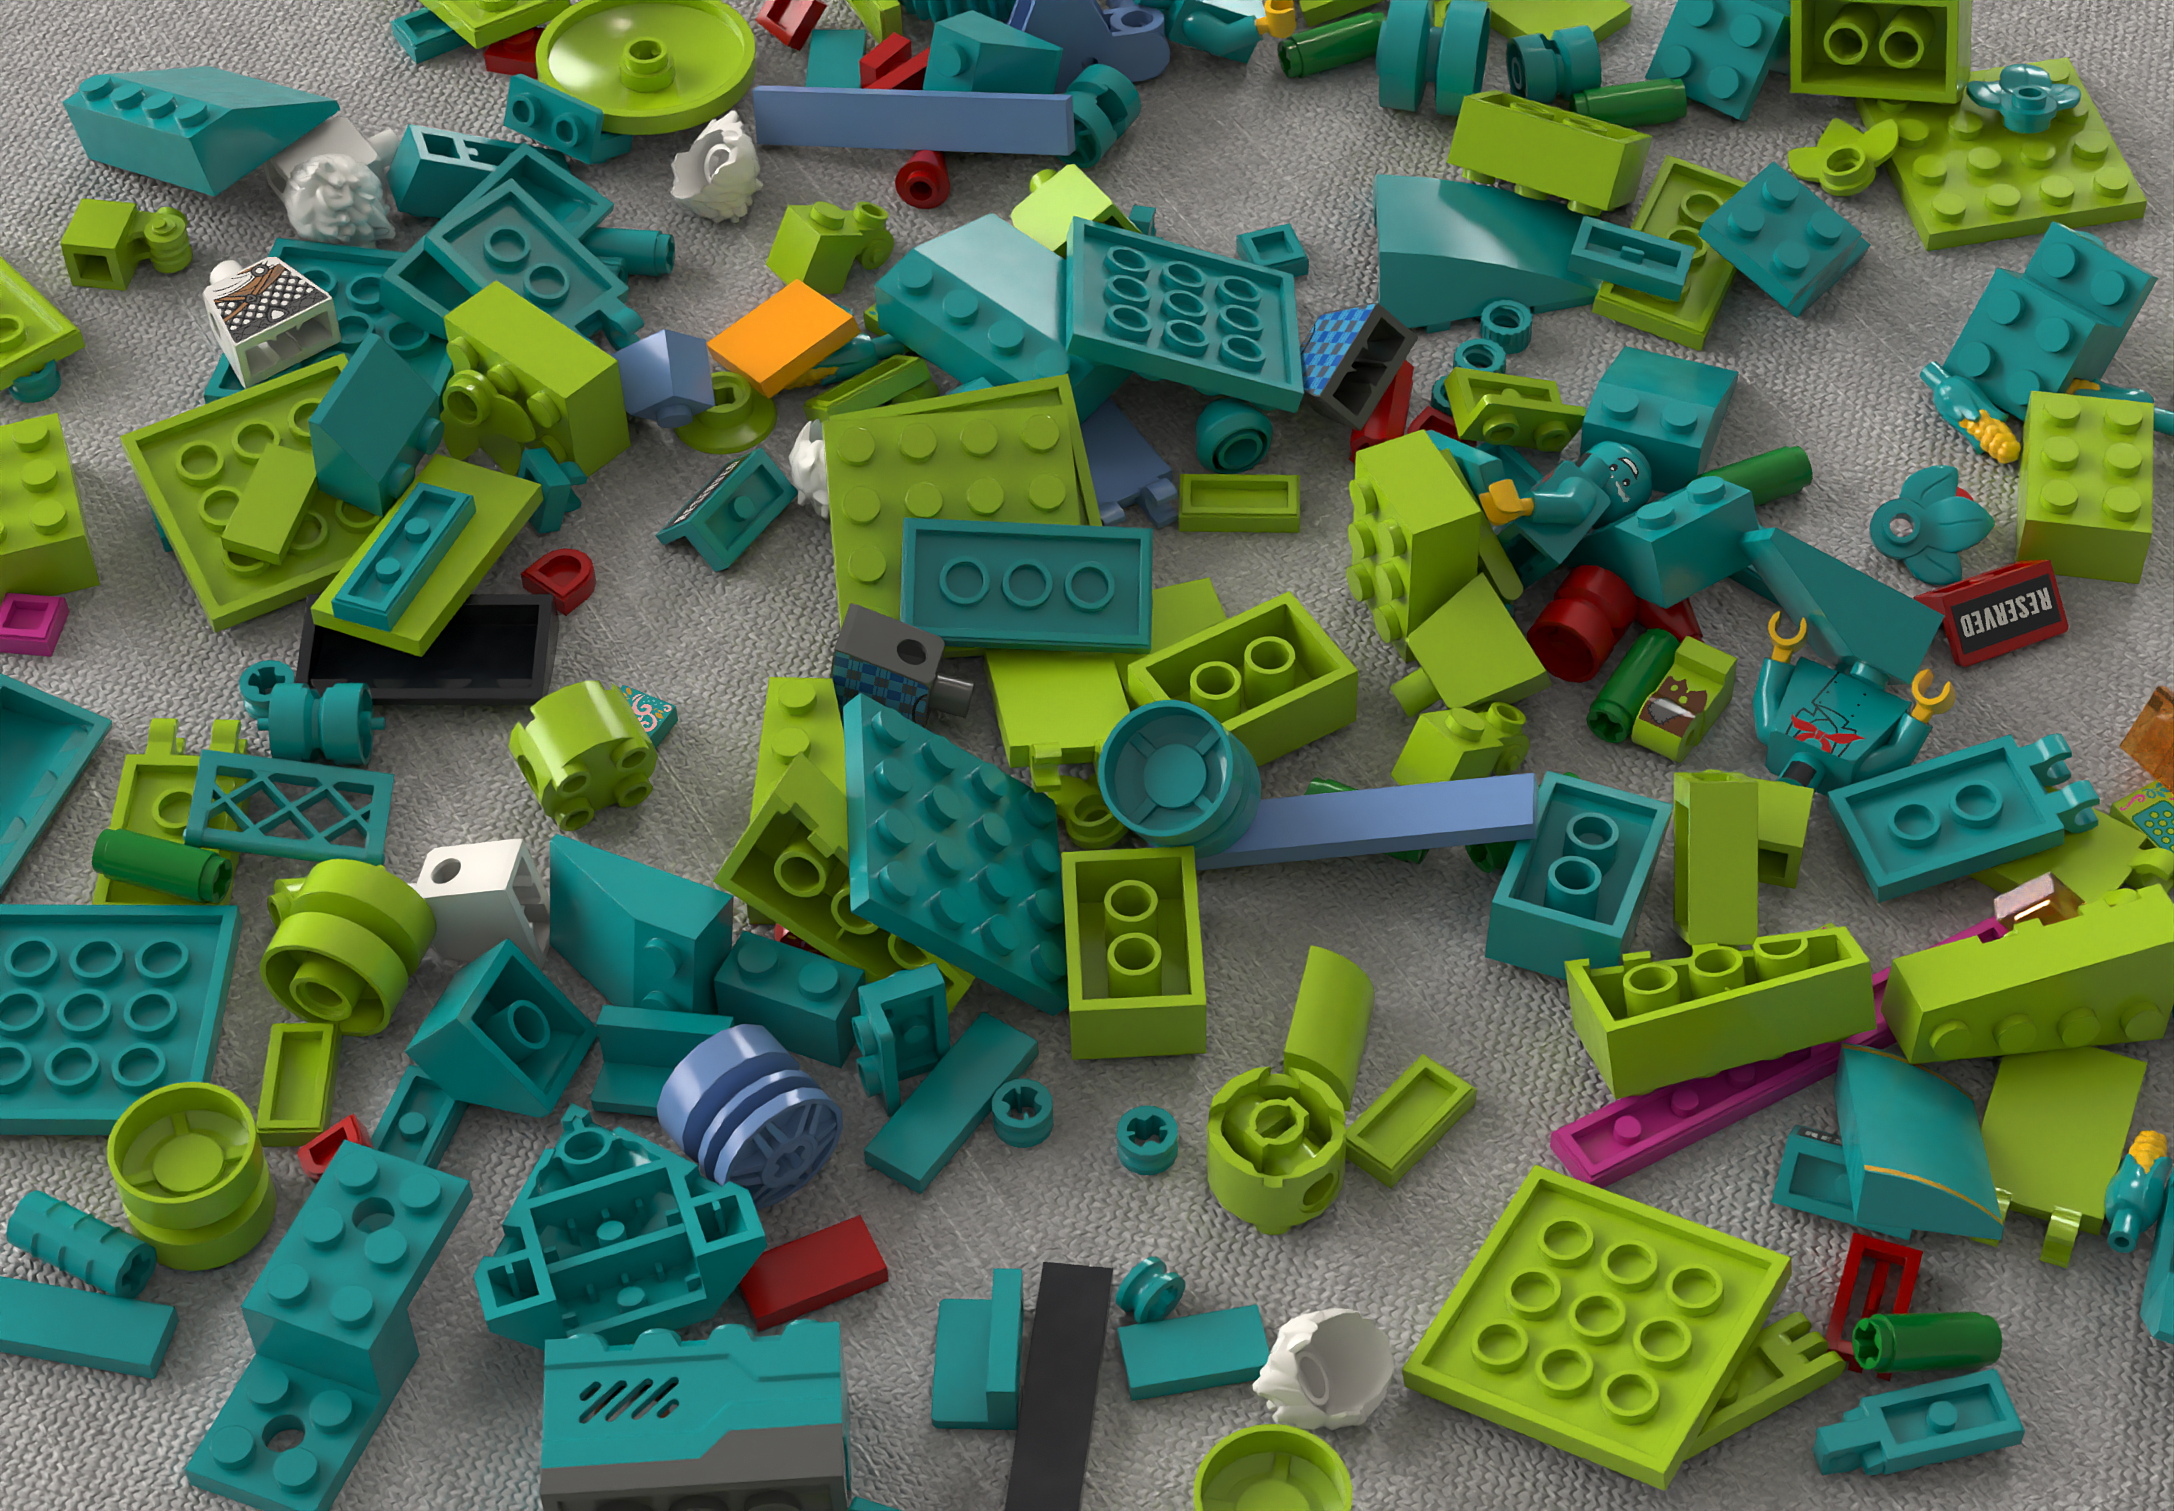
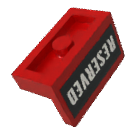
(1999, 610)

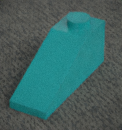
(442, 167)

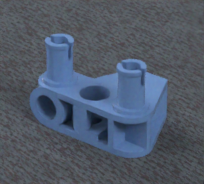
(1121, 37)

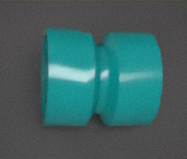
(1560, 66)

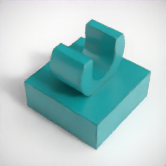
(556, 485)

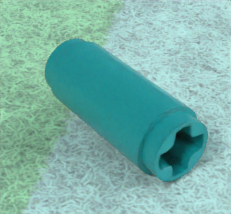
(644, 250)

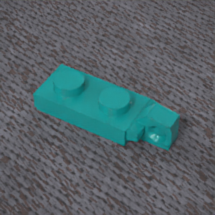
(1921, 1426)

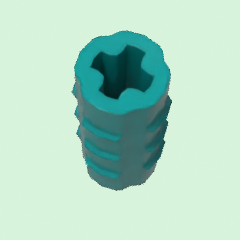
(81, 1245)

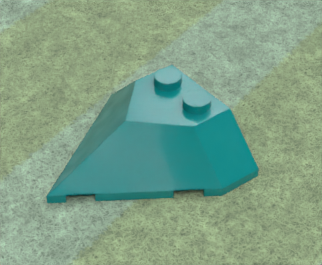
(615, 1241)

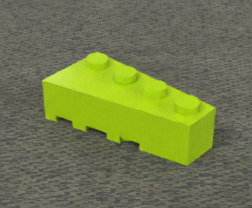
(804, 718)
(797, 874)
(2039, 985)
(1719, 1007)

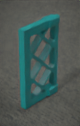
(264, 773)

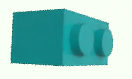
(793, 995)

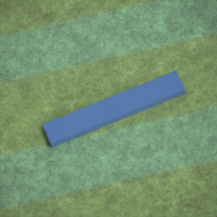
(914, 120)
(1386, 821)

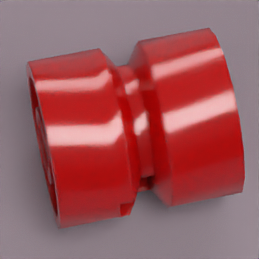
(1583, 623)

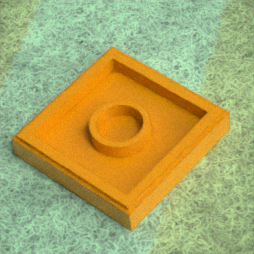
(783, 338)

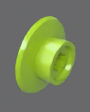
(736, 421)

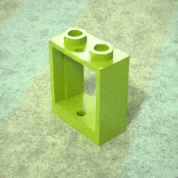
(1715, 858)

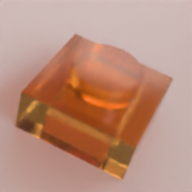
(2037, 898)

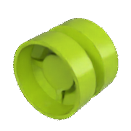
(348, 947)
(192, 1175)
(1272, 1471)

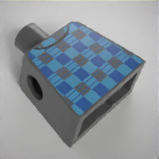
(1352, 361)
(895, 667)

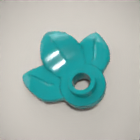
(2024, 97)
(1939, 525)

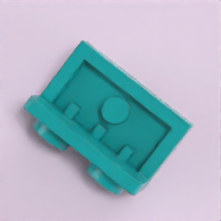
(561, 121)
(900, 1031)

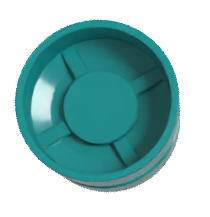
(1418, 52)
(1179, 778)

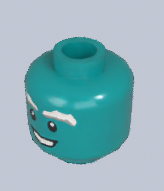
(1630, 480)

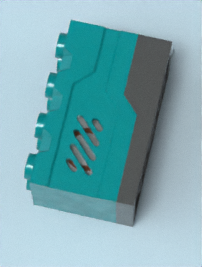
(698, 1422)

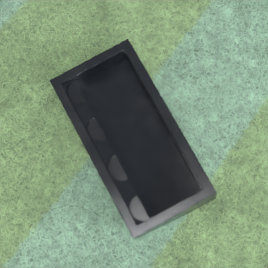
(488, 654)

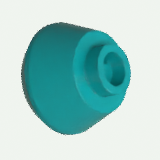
(1231, 436)

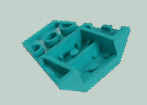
(1464, 245)

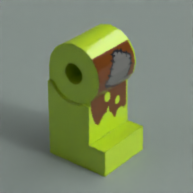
(1686, 700)

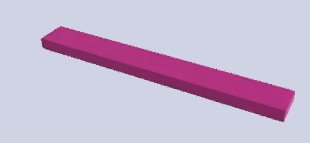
(1657, 1124)

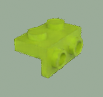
(1511, 410)

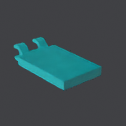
(530, 252)
(1961, 813)

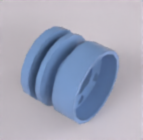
(750, 1114)

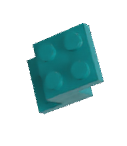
(1724, 50)
(1784, 239)
(2050, 321)

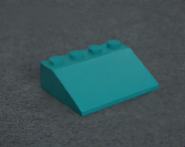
(191, 123)
(989, 308)

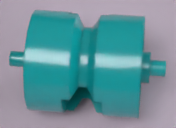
(1102, 111)
(336, 723)

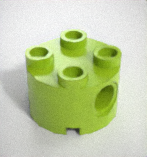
(584, 753)
(1276, 1148)

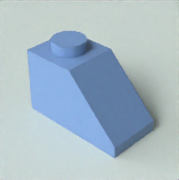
(666, 378)

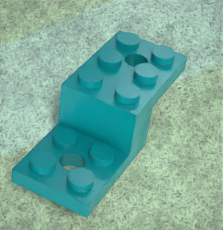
(330, 1332)

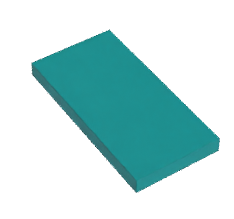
(1028, 585)

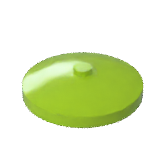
(649, 61)

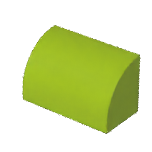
(1330, 1022)

